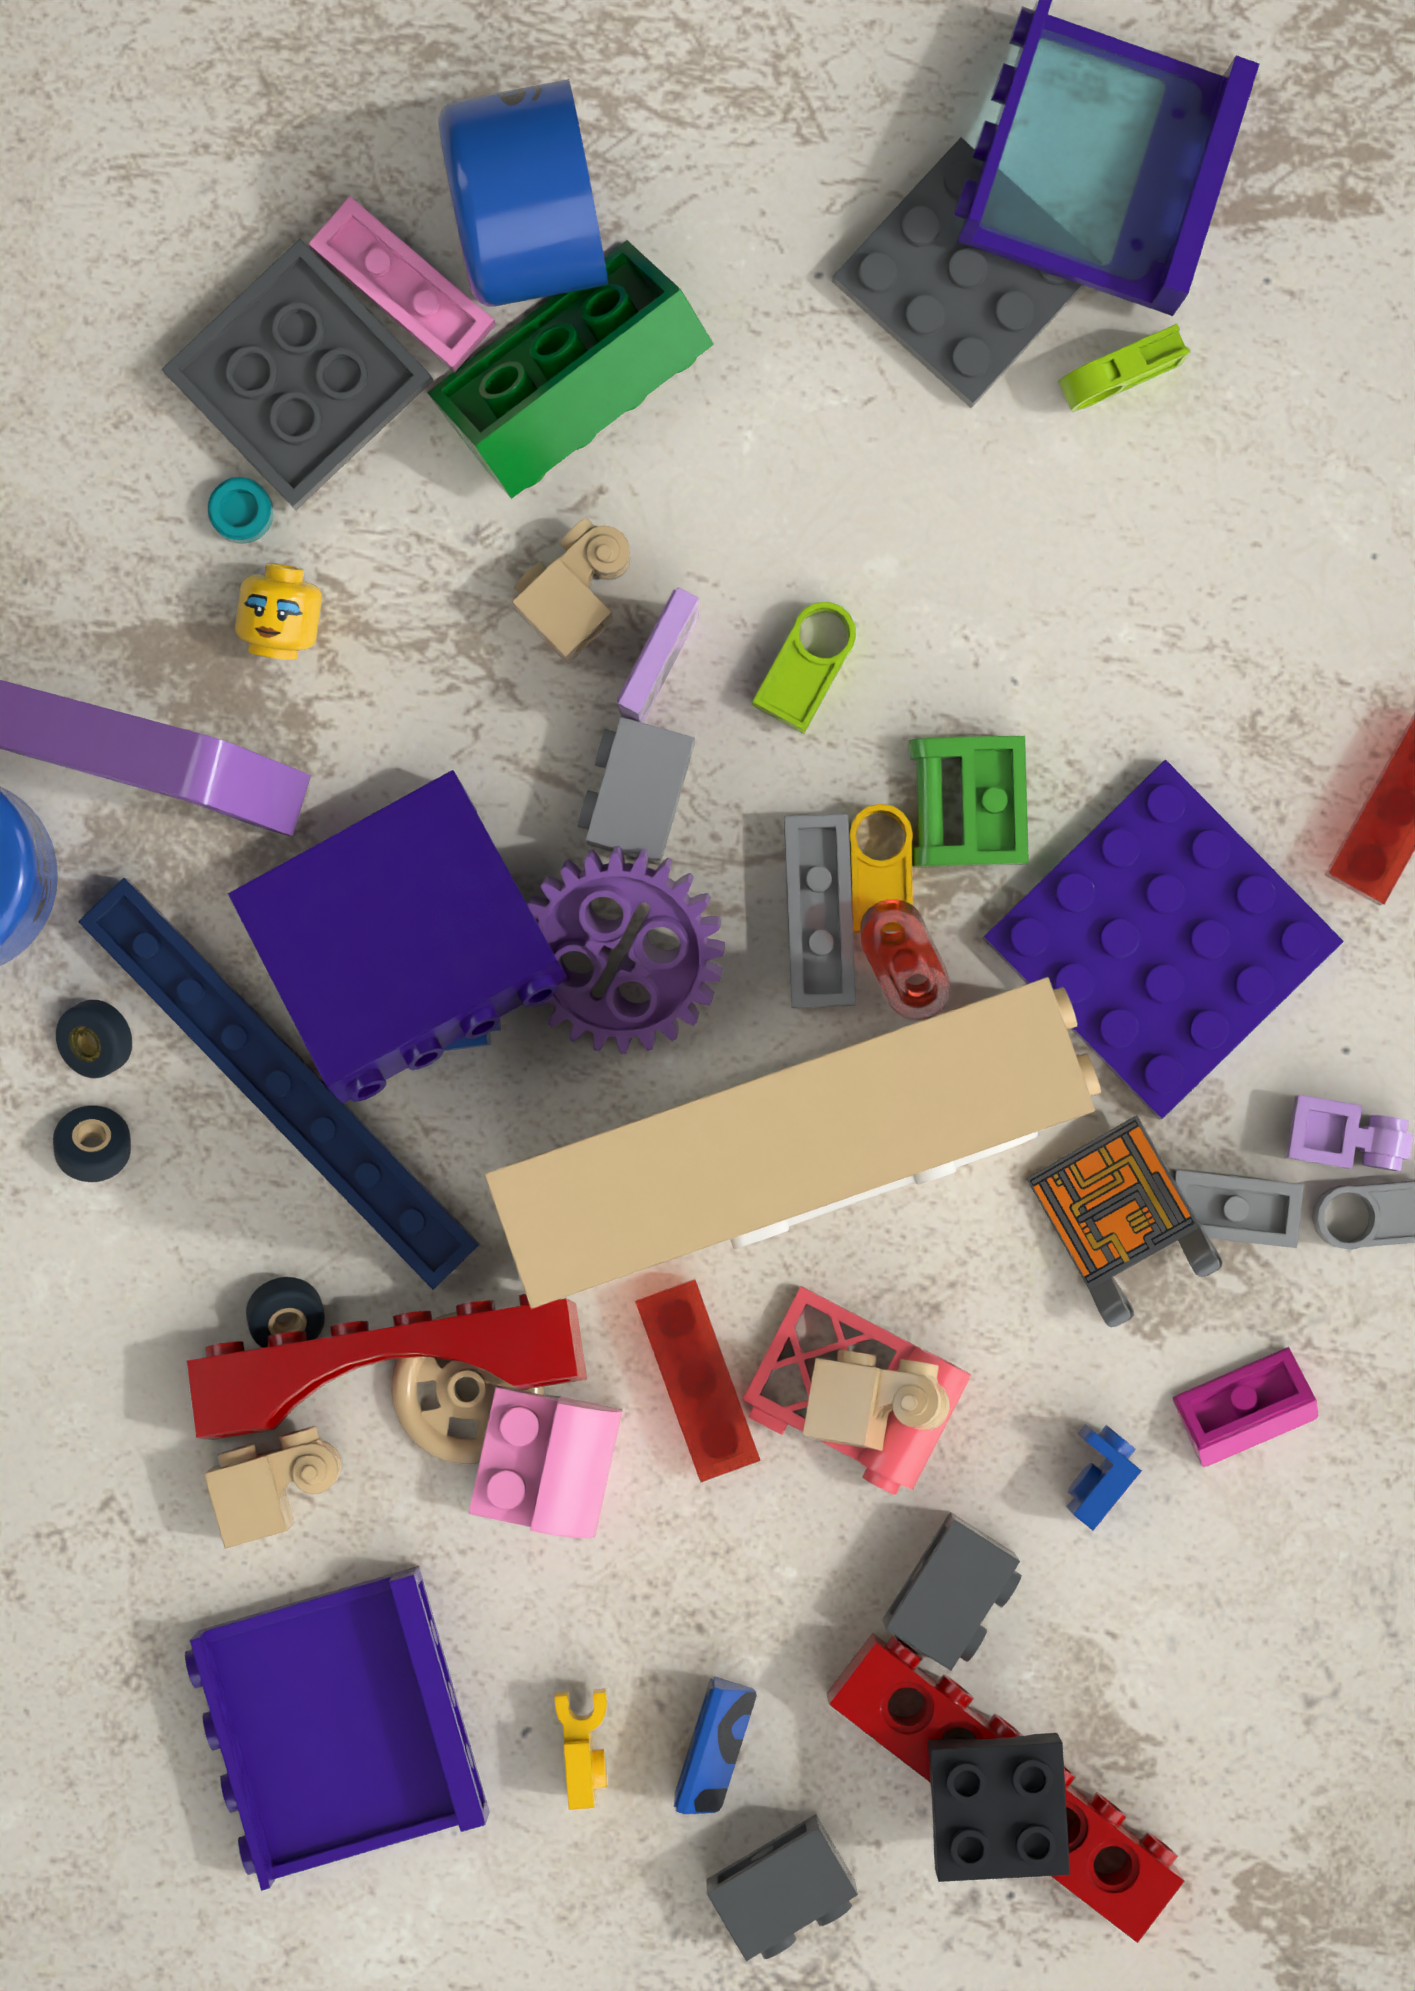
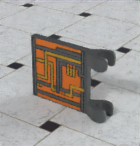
(1117, 1207)

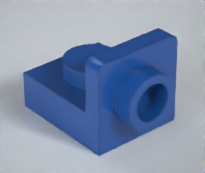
(1101, 1487)

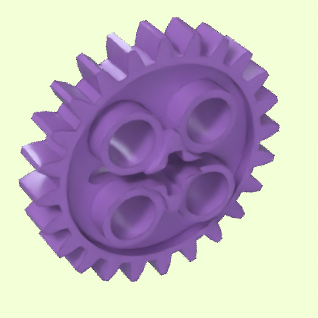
(670, 976)

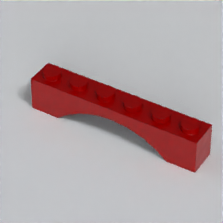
(258, 1388)

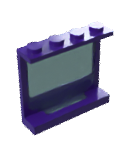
(1103, 160)

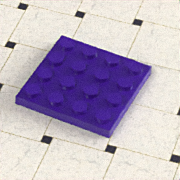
(1164, 938)

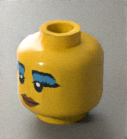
(278, 612)

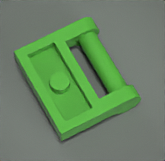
(990, 801)

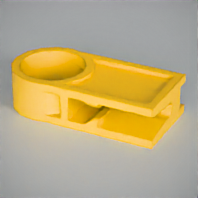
(877, 879)

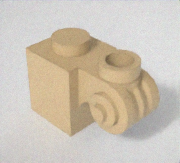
(559, 596)
(853, 1399)
(252, 1487)

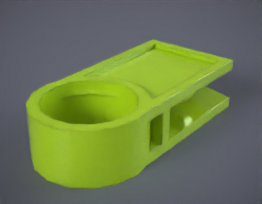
(1124, 368)
(799, 679)

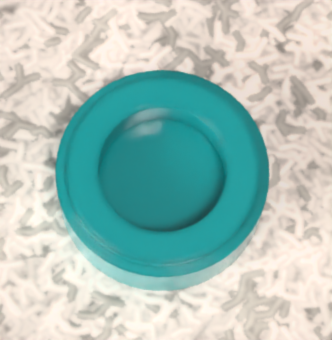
(240, 510)

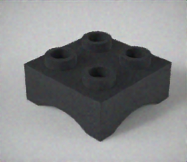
(999, 1807)

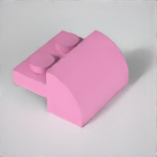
(545, 1462)

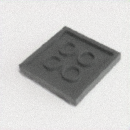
(945, 300)
(297, 374)

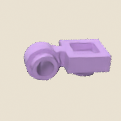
(1330, 1131)

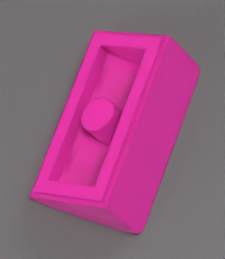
(1246, 1407)

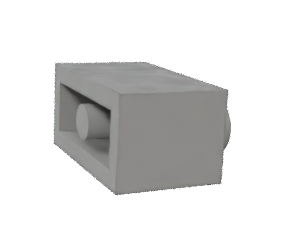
(638, 789)

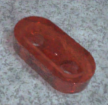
(903, 954)

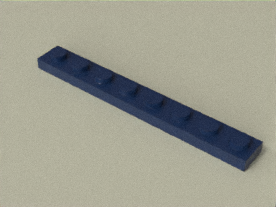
(279, 1083)

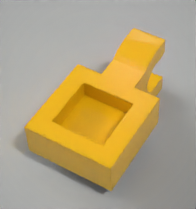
(583, 1764)

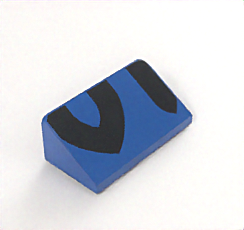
(714, 1747)

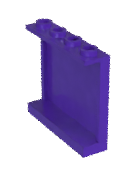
(397, 939)
(336, 1726)

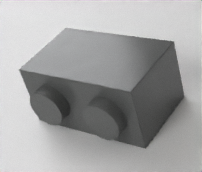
(953, 1592)
(782, 1890)

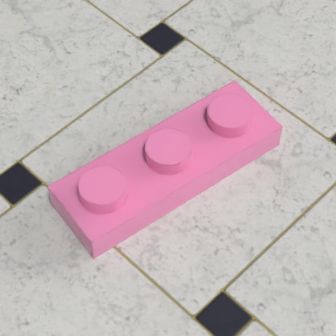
(402, 284)

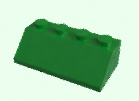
(571, 370)

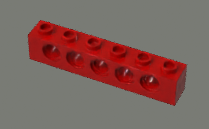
(1126, 1897)

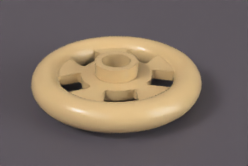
(431, 1426)

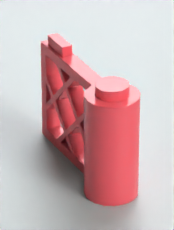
(904, 1447)

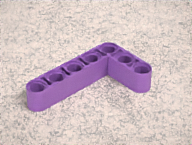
(152, 757)

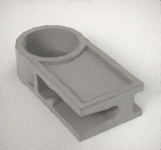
(1389, 1209)

